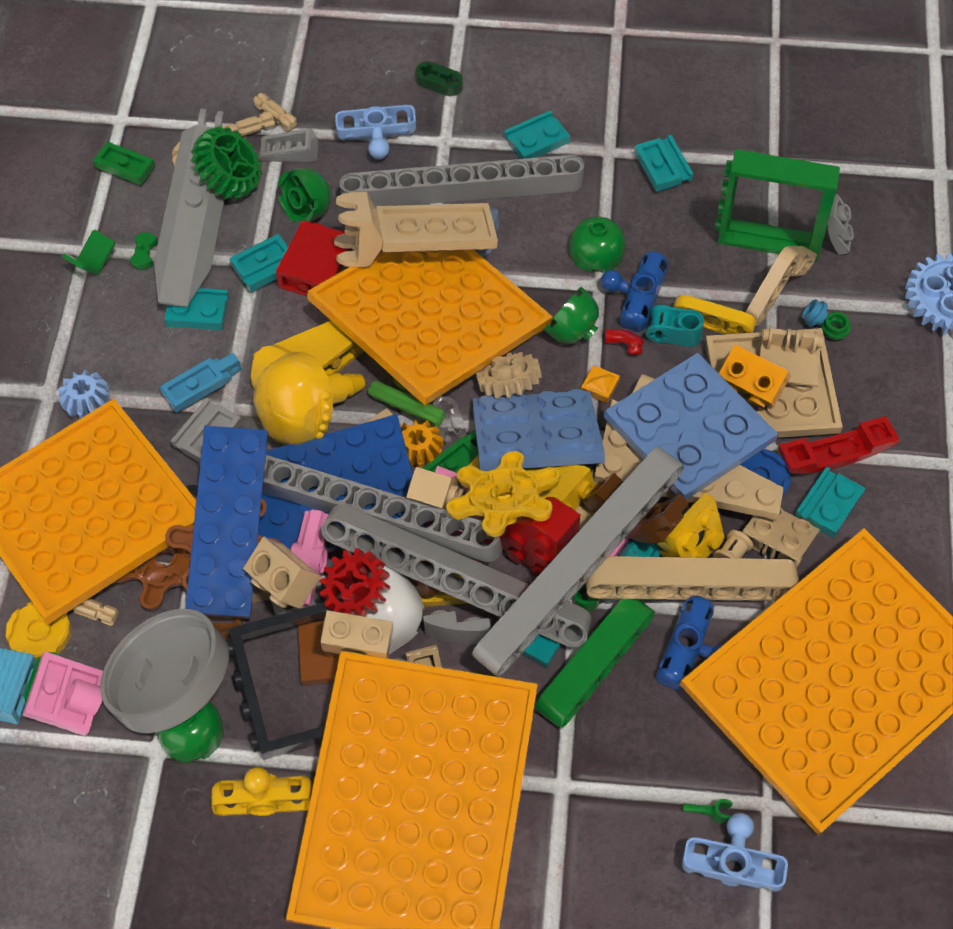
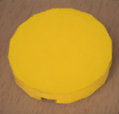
(30, 633)

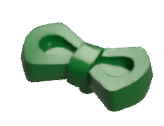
(141, 258)

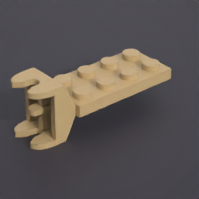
(410, 228)

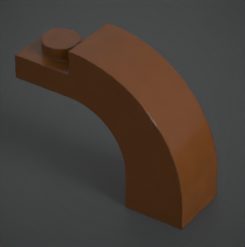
(655, 524)

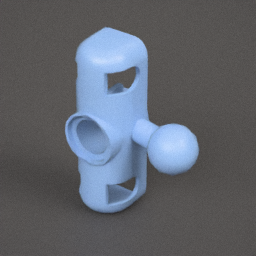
(376, 125)
(713, 864)

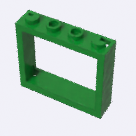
(782, 171)

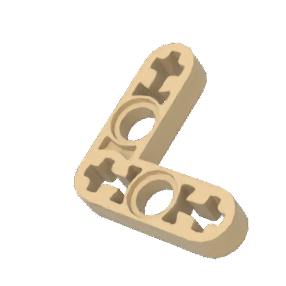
(790, 262)

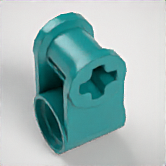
(675, 326)

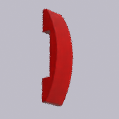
(841, 449)

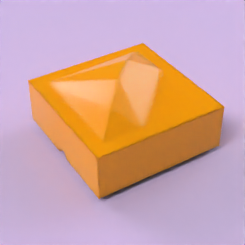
(601, 383)

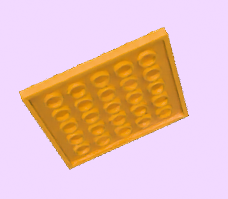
(430, 315)
(86, 509)

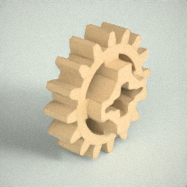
(509, 375)

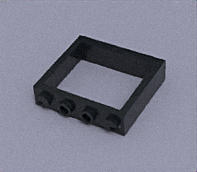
(244, 680)

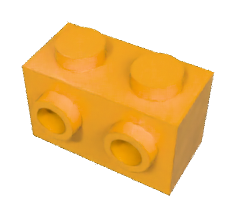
(754, 376)

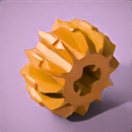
(422, 442)

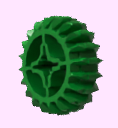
(226, 162)

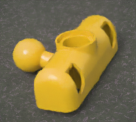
(261, 794)

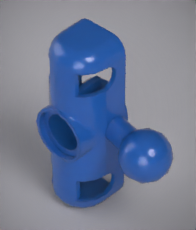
(648, 277)
(694, 626)

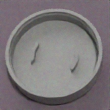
(164, 671)

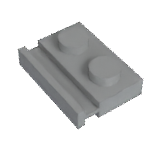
(190, 436)

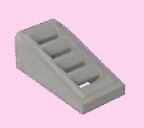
(304, 151)

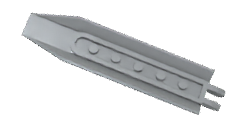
(188, 225)

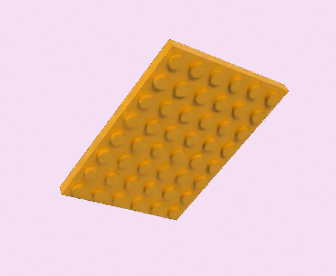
(834, 680)
(413, 798)

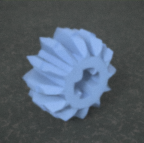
(83, 394)

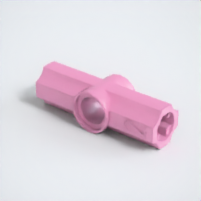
(312, 545)

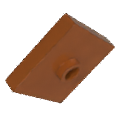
(315, 664)

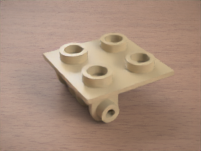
(794, 353)
(786, 534)

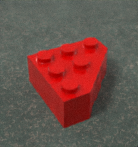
(540, 542)

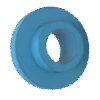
(815, 313)

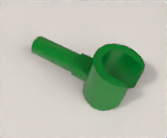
(712, 810)

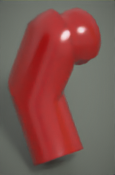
(620, 336)

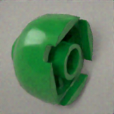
(304, 194)
(597, 244)
(575, 319)
(195, 737)

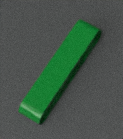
(594, 661)

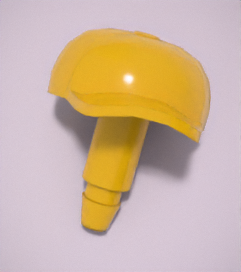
(296, 394)

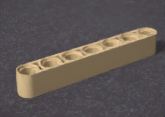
(685, 577)

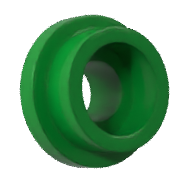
(839, 320)

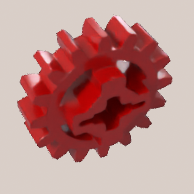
(348, 572)

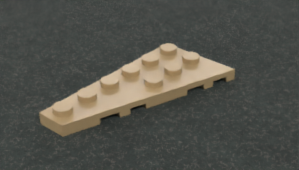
(735, 491)

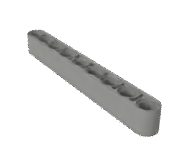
(468, 181)
(386, 507)
(577, 561)
(440, 574)

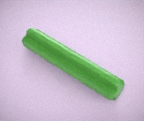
(406, 403)

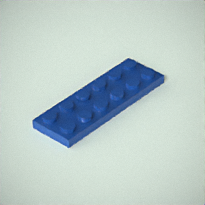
(226, 521)

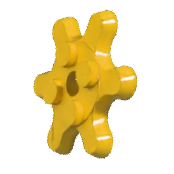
(505, 479)

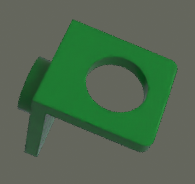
(94, 253)

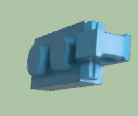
(199, 381)

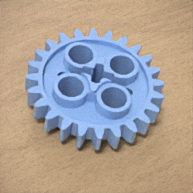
(932, 292)

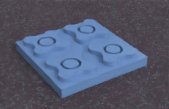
(694, 420)
(541, 426)

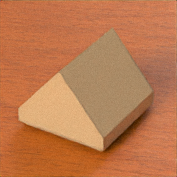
(424, 656)

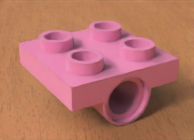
(64, 694)

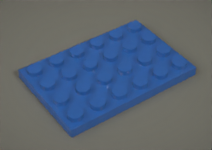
(362, 453)

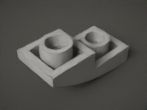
(838, 228)
(444, 627)

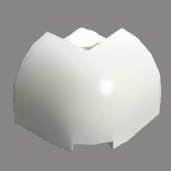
(401, 607)

